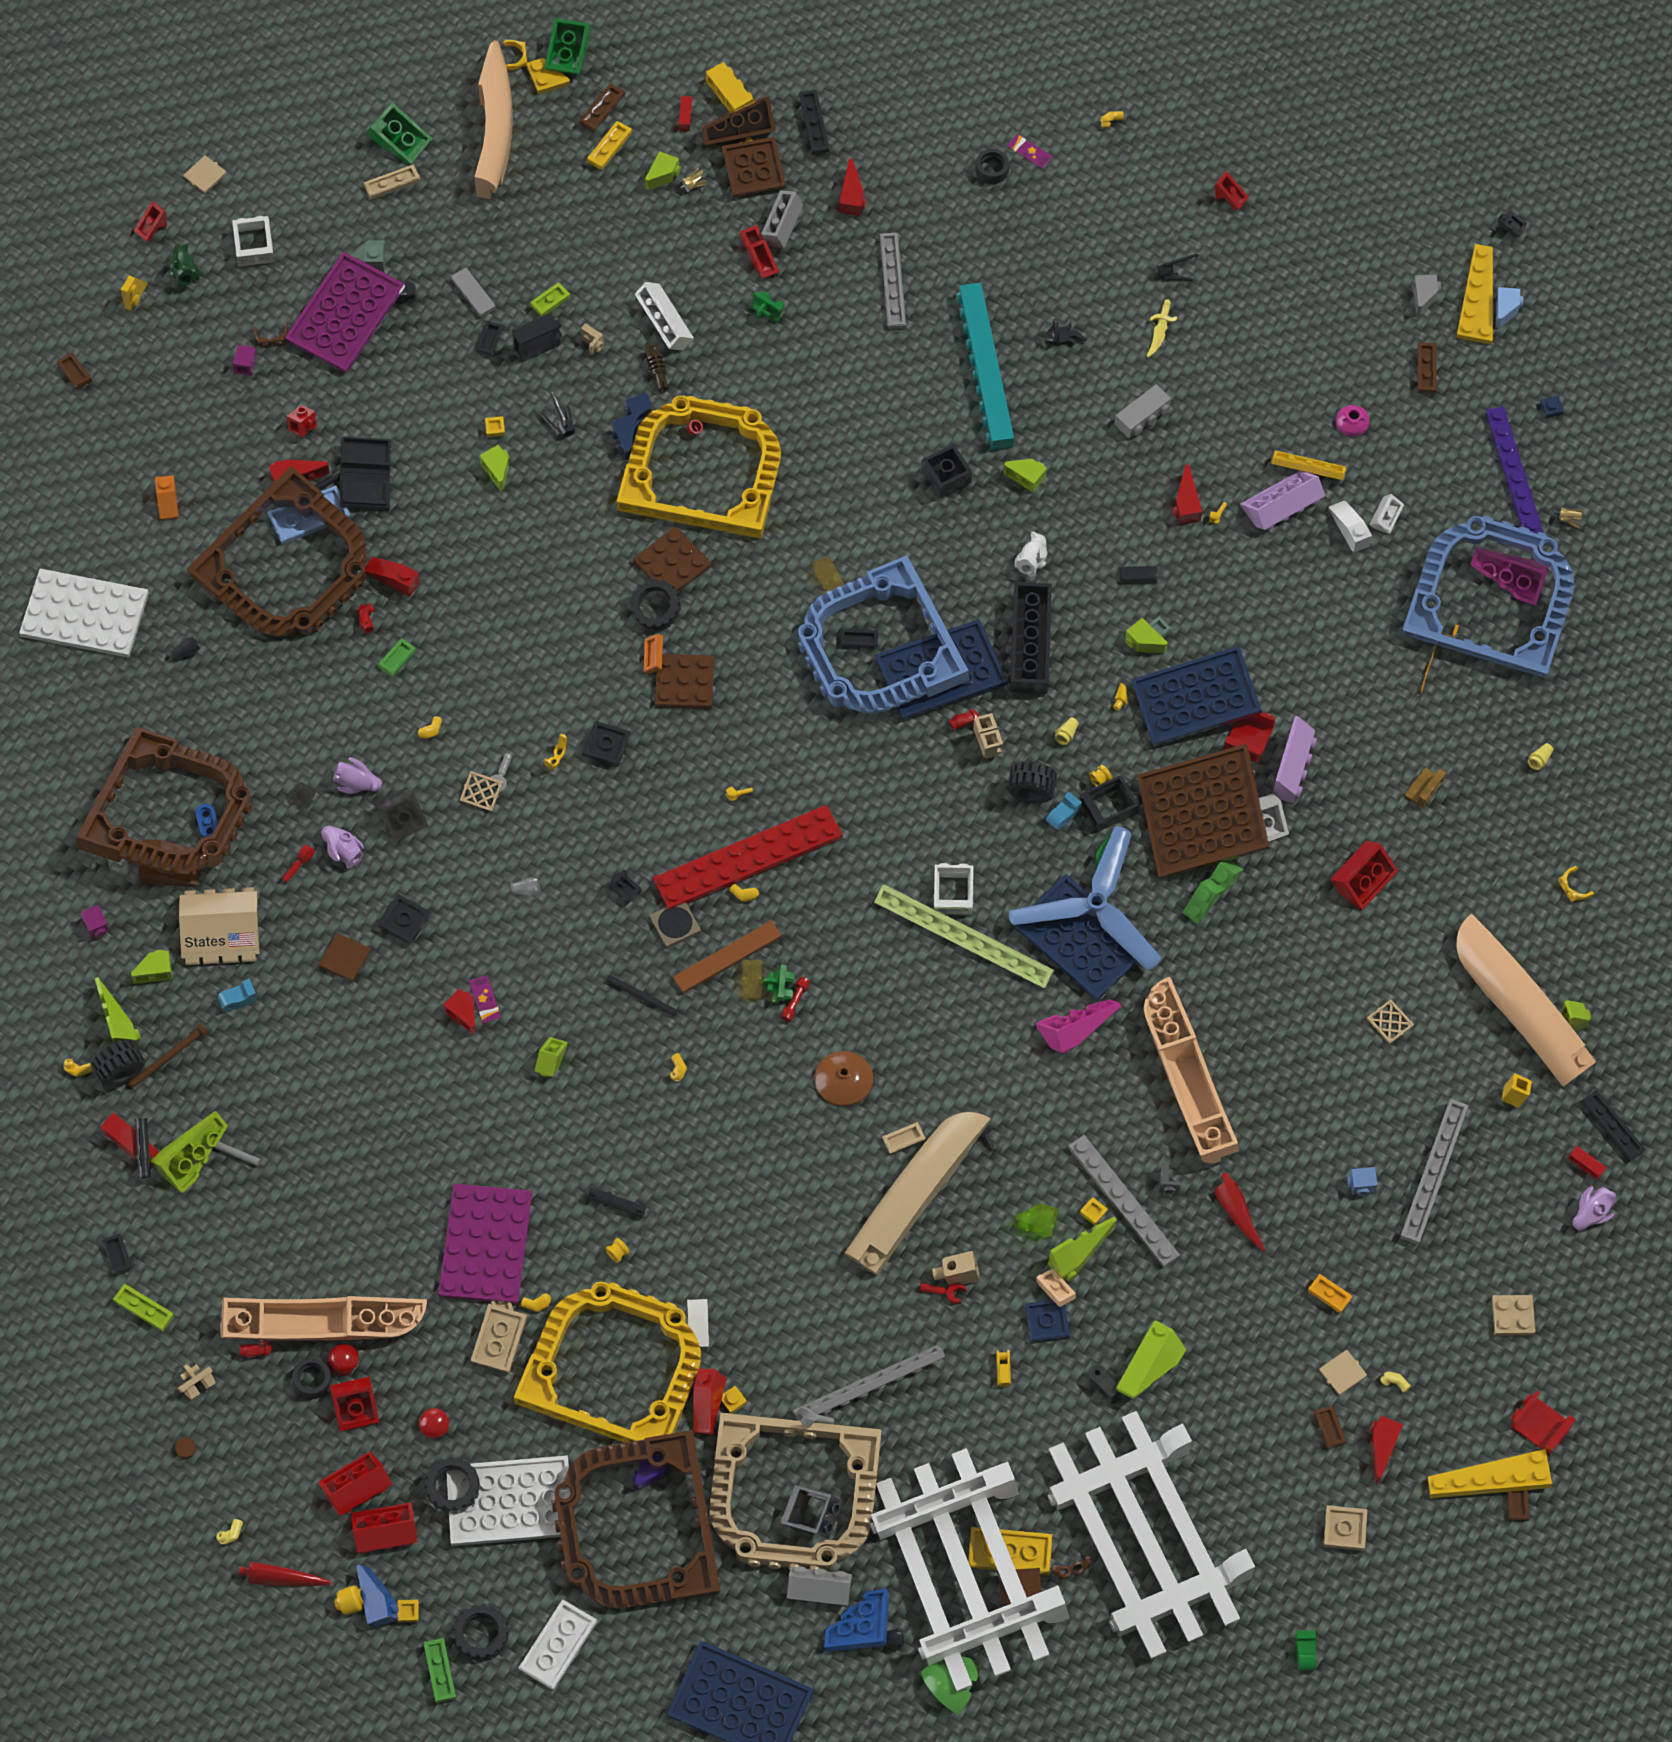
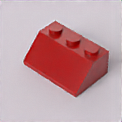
(1364, 874)
(355, 1483)
(384, 1527)

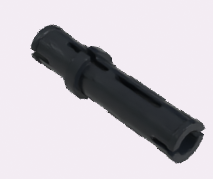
(143, 1156)
(608, 1199)

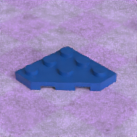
(861, 1624)

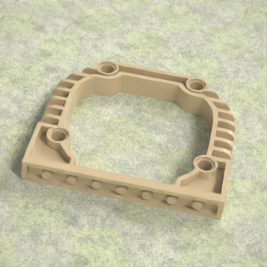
(737, 1434)

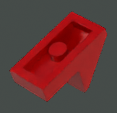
(1228, 188)
(151, 220)

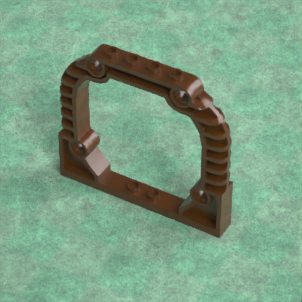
(287, 491)
(162, 752)
(678, 1453)

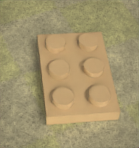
(499, 1338)

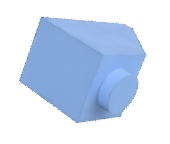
(1507, 304)

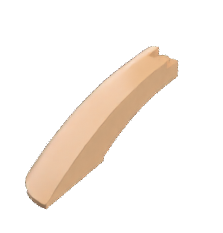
(1188, 1073)

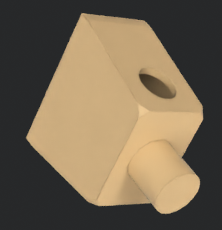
(958, 1269)

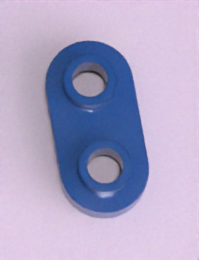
(206, 823)

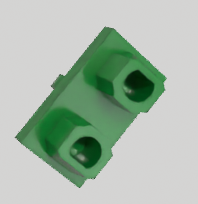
(767, 307)
(776, 982)

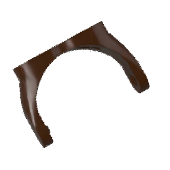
(262, 342)
(1085, 1564)

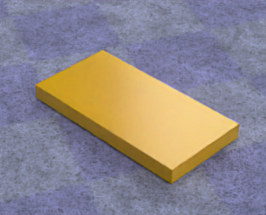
(1024, 1548)

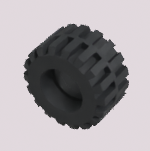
(1032, 782)
(118, 1063)

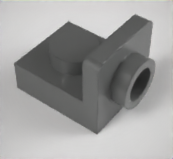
(1165, 1179)

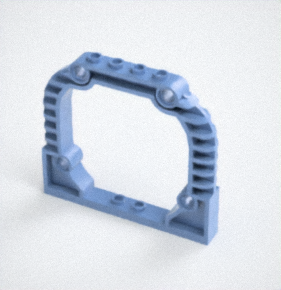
(900, 580)
(1530, 658)

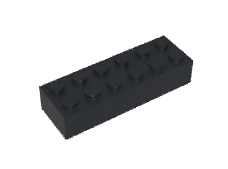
(1031, 637)

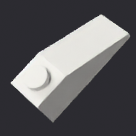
(1351, 526)

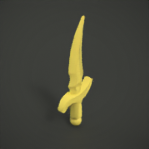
(1159, 329)

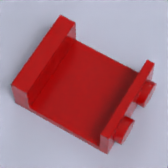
(1254, 732)
(1541, 1423)

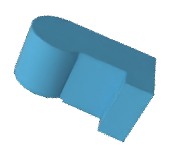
(1064, 812)
(237, 996)

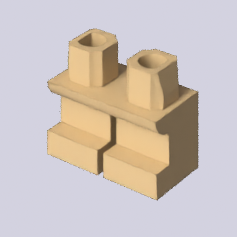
(988, 735)

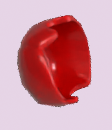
(343, 1359)
(434, 1423)

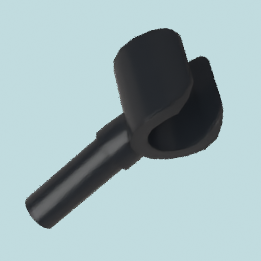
(984, 1135)

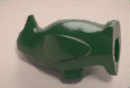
(183, 266)

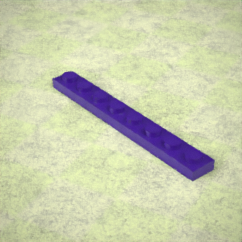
(1513, 469)

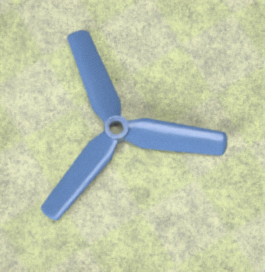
(1109, 917)

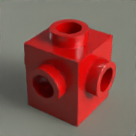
(301, 420)

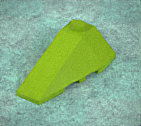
(118, 1022)
(186, 1155)
(1072, 1254)
(1155, 1356)

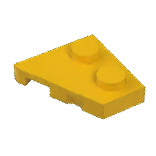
(544, 79)
(131, 292)

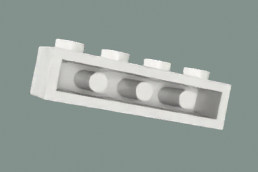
(664, 316)

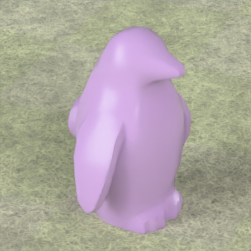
(355, 777)
(342, 846)
(1594, 1208)

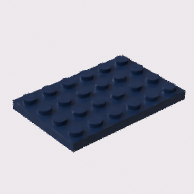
(973, 648)
(1196, 696)
(1079, 944)
(738, 1699)

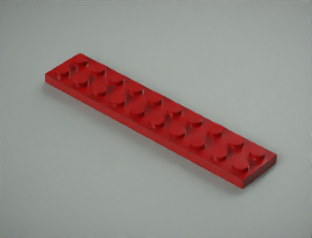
(748, 857)

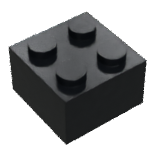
(946, 470)

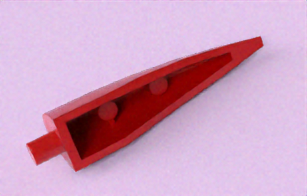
(1235, 1205)
(279, 1576)

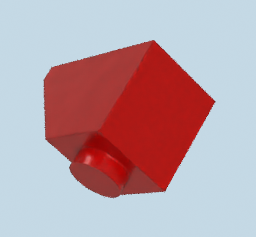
(462, 1010)

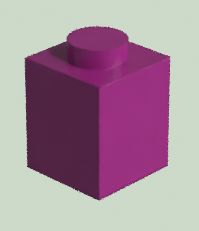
(245, 360)
(95, 922)

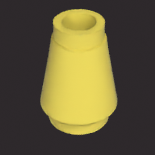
(1066, 732)
(1539, 758)

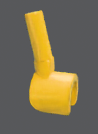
(1215, 516)
(732, 794)

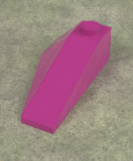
(1516, 574)
(1072, 1029)

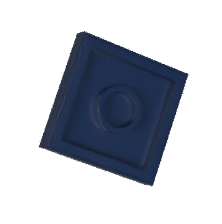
(1046, 1321)

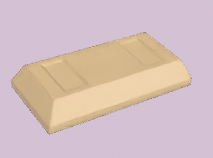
(903, 1138)

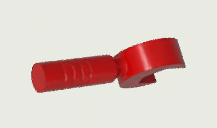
(304, 856)
(941, 1291)

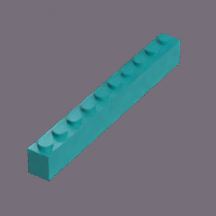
(986, 366)

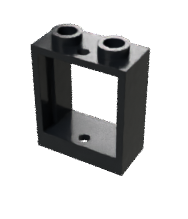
(536, 337)
(1093, 812)
(800, 1498)

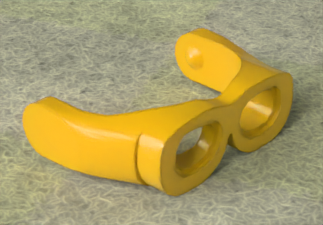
(521, 46)
(560, 745)
(1572, 895)

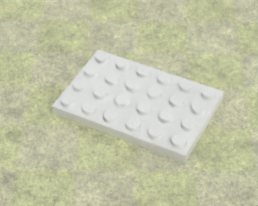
(84, 613)
(510, 1502)

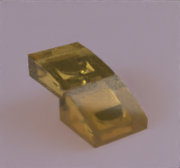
(827, 573)
(751, 978)

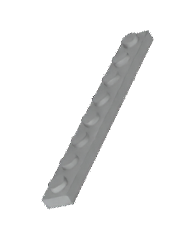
(1434, 1171)
(1124, 1201)
(875, 1381)

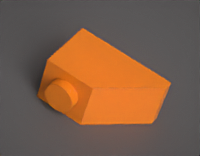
(167, 497)

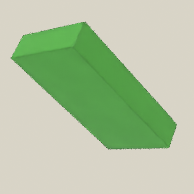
(397, 657)

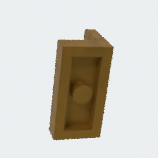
(1425, 786)

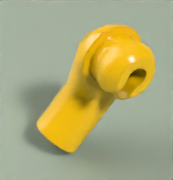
(431, 730)

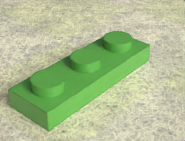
(439, 1670)

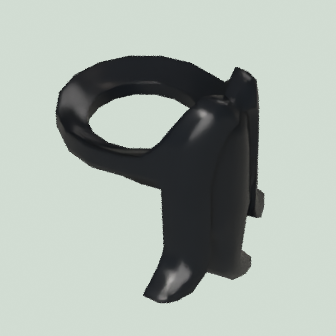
(1063, 334)

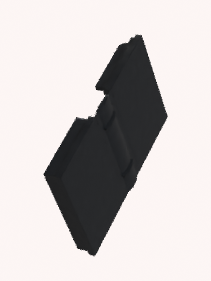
(365, 473)

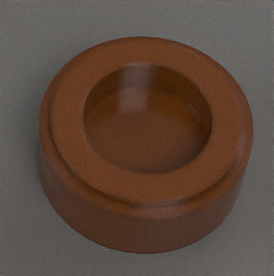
(185, 1448)

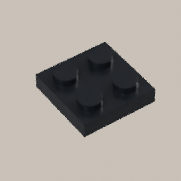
(606, 743)
(404, 919)

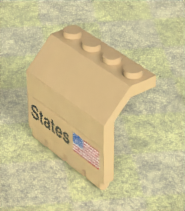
(219, 926)

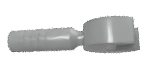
(502, 771)
(809, 1417)

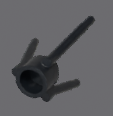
(1166, 268)
(565, 427)

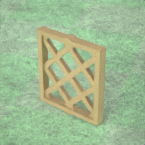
(467, 786)
(1400, 1032)

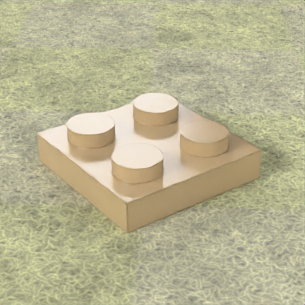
(1513, 1315)
(1345, 1528)

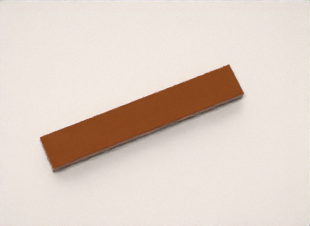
(727, 957)

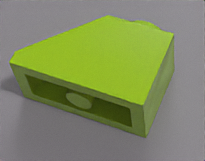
(662, 171)
(496, 465)
(1026, 472)
(1145, 638)
(153, 968)
(1576, 1014)
(550, 1057)

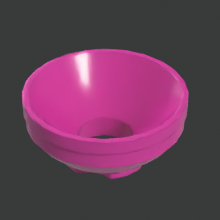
(1350, 426)

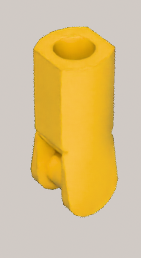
(1003, 1370)

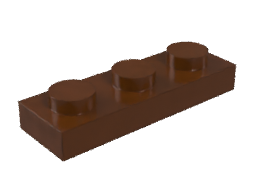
(602, 107)
(1426, 368)

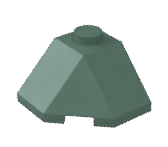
(372, 253)

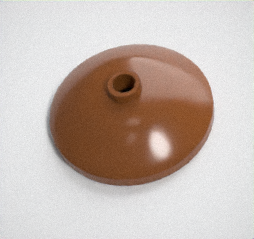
(843, 1089)

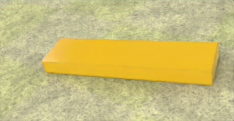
(1308, 465)

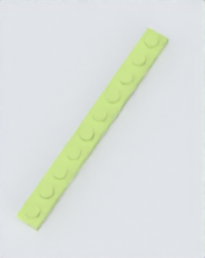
(964, 936)

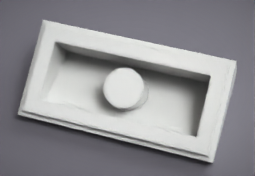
(1386, 514)

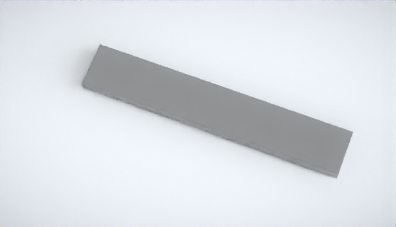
(892, 281)

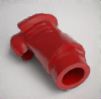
(364, 617)
(962, 719)
(254, 1350)

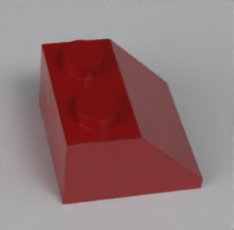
(354, 1403)

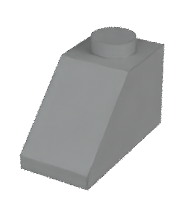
(1425, 291)

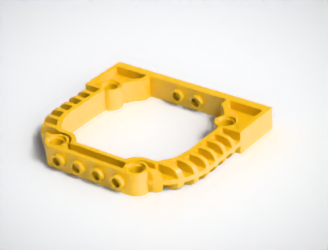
(744, 519)
(537, 1392)

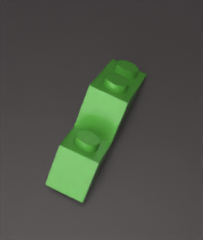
(1211, 890)

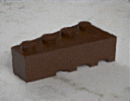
(742, 122)

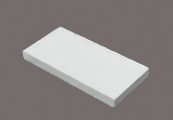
(558, 1644)

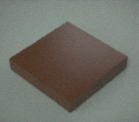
(345, 957)
(1029, 1580)

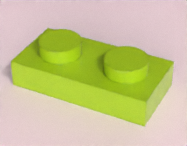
(550, 299)

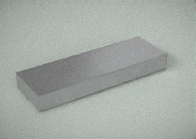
(473, 292)

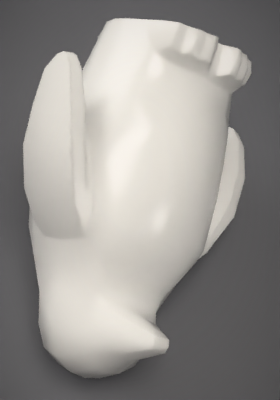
(1032, 555)

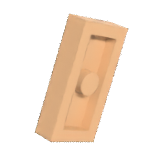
(1055, 1287)

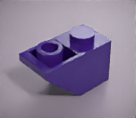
(648, 1475)

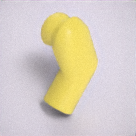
(1398, 1379)
(230, 1535)

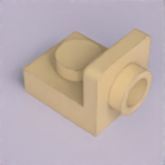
(593, 338)

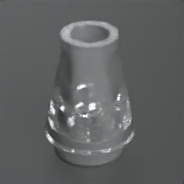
(526, 886)

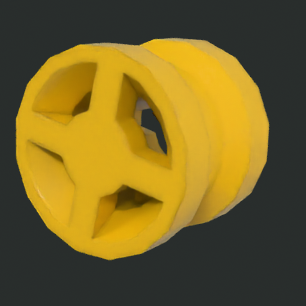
(1100, 775)
(617, 1250)

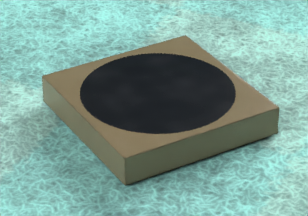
(675, 924)

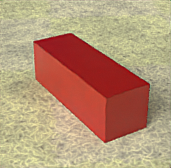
(685, 113)
(1587, 1163)

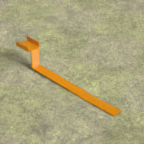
(1454, 633)

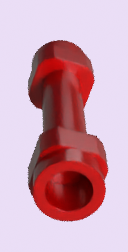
(801, 986)

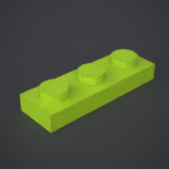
(143, 1307)

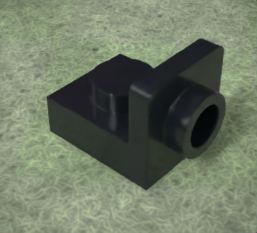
(1511, 223)

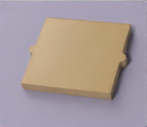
(205, 174)
(1343, 1372)

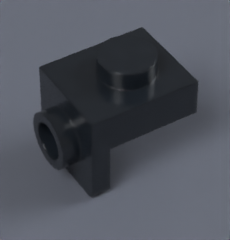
(624, 886)

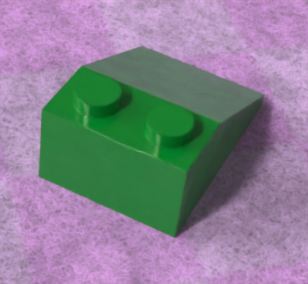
(568, 46)
(398, 134)

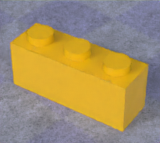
(727, 87)

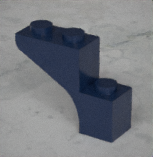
(625, 428)

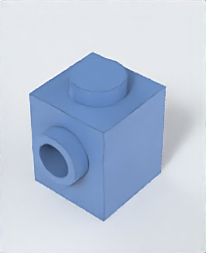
(1362, 1181)

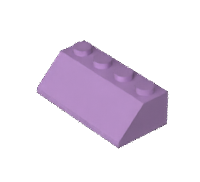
(1283, 499)
(1294, 760)

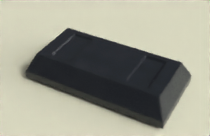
(489, 338)
(1137, 575)
(859, 638)
(117, 1254)

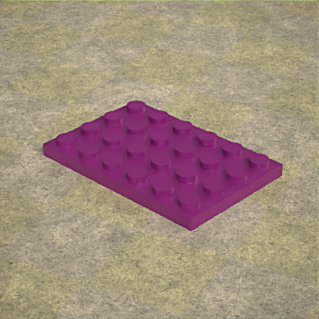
(345, 312)
(485, 1243)

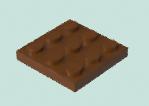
(753, 167)
(673, 560)
(685, 681)

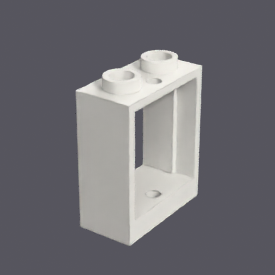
(256, 255)
(953, 907)

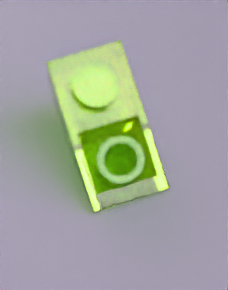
(1038, 1219)

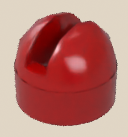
(696, 427)

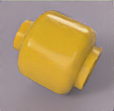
(349, 1600)

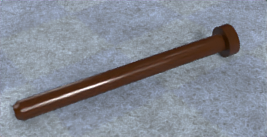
(168, 1055)

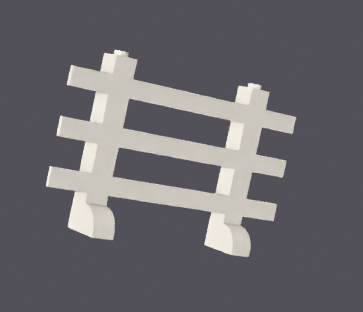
(1114, 1474)
(984, 1627)

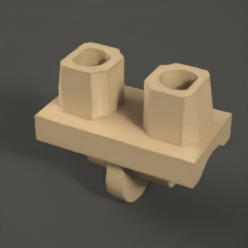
(189, 1388)

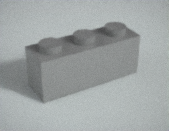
(782, 219)
(1143, 411)
(819, 1585)

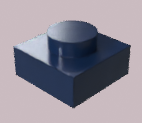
(1552, 406)

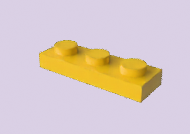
(609, 145)

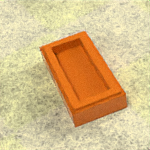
(653, 653)

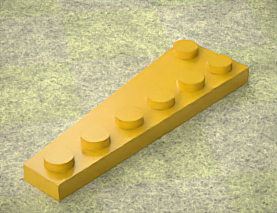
(1477, 307)
(1503, 1475)

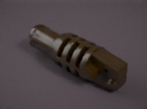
(656, 367)

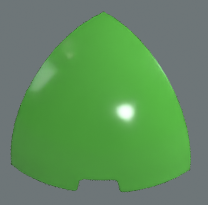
(942, 1686)

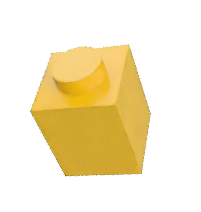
(1516, 1090)

